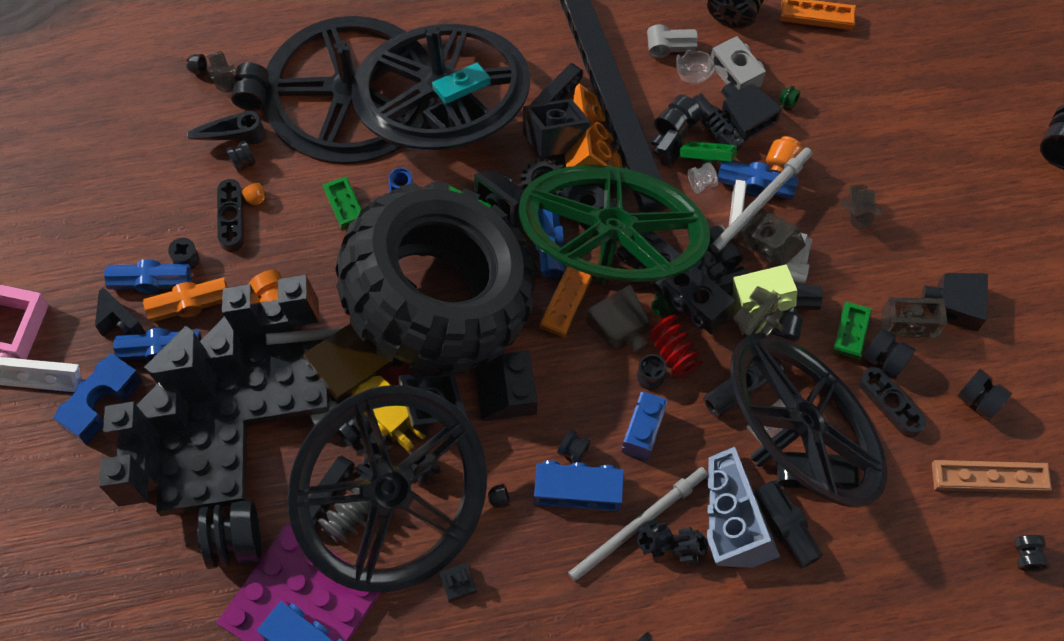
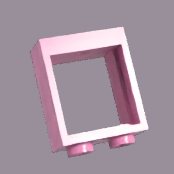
(35, 311)

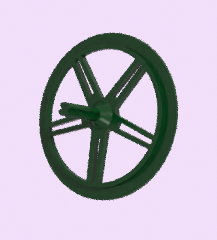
(613, 223)

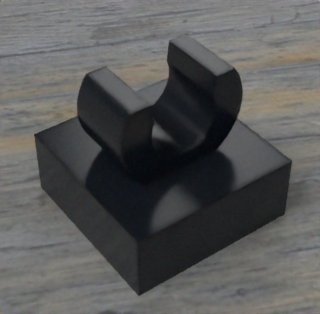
(667, 147)
(457, 582)

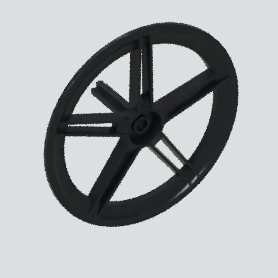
(338, 86)
(381, 120)
(807, 420)
(388, 489)

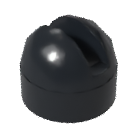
(197, 64)
(499, 496)

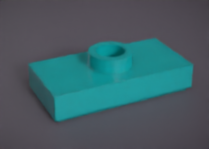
(461, 83)

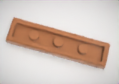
(991, 476)

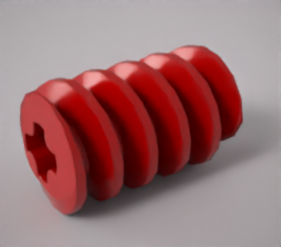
(673, 347)

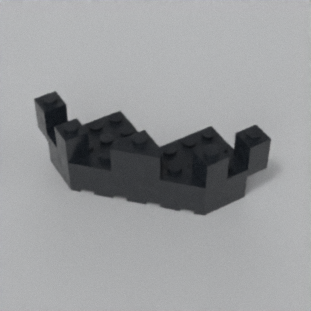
(193, 425)

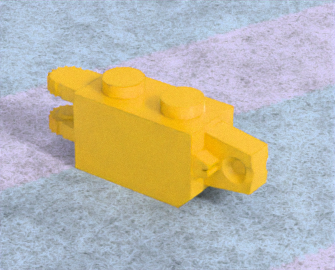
(391, 419)

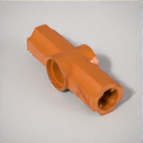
(184, 300)

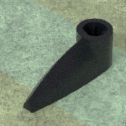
(237, 126)

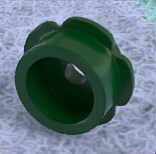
(789, 97)
(662, 306)

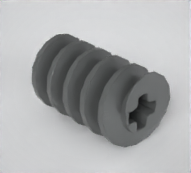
(345, 518)

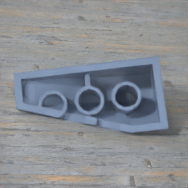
(736, 522)

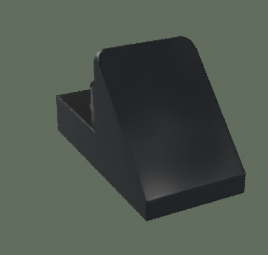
(112, 314)

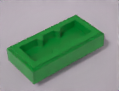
(708, 151)
(342, 201)
(852, 330)

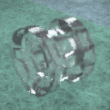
(702, 178)

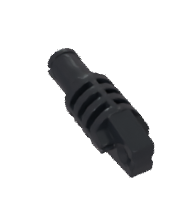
(718, 123)

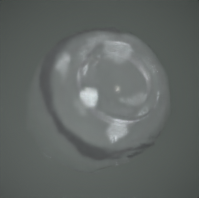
(695, 67)

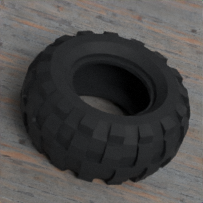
(406, 321)

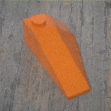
(595, 144)

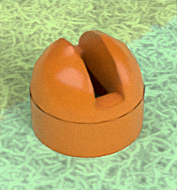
(254, 194)

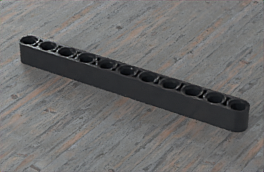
(612, 95)

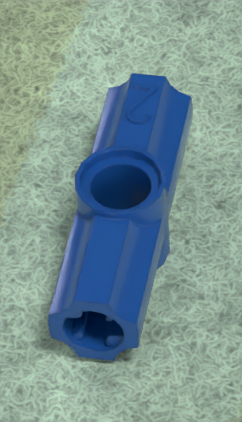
(757, 178)
(550, 223)
(146, 276)
(144, 345)

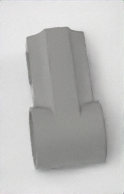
(663, 41)
(798, 265)

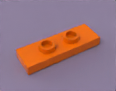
(818, 13)
(565, 302)

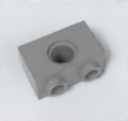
(737, 64)

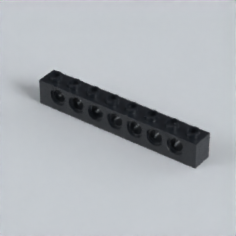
(698, 287)

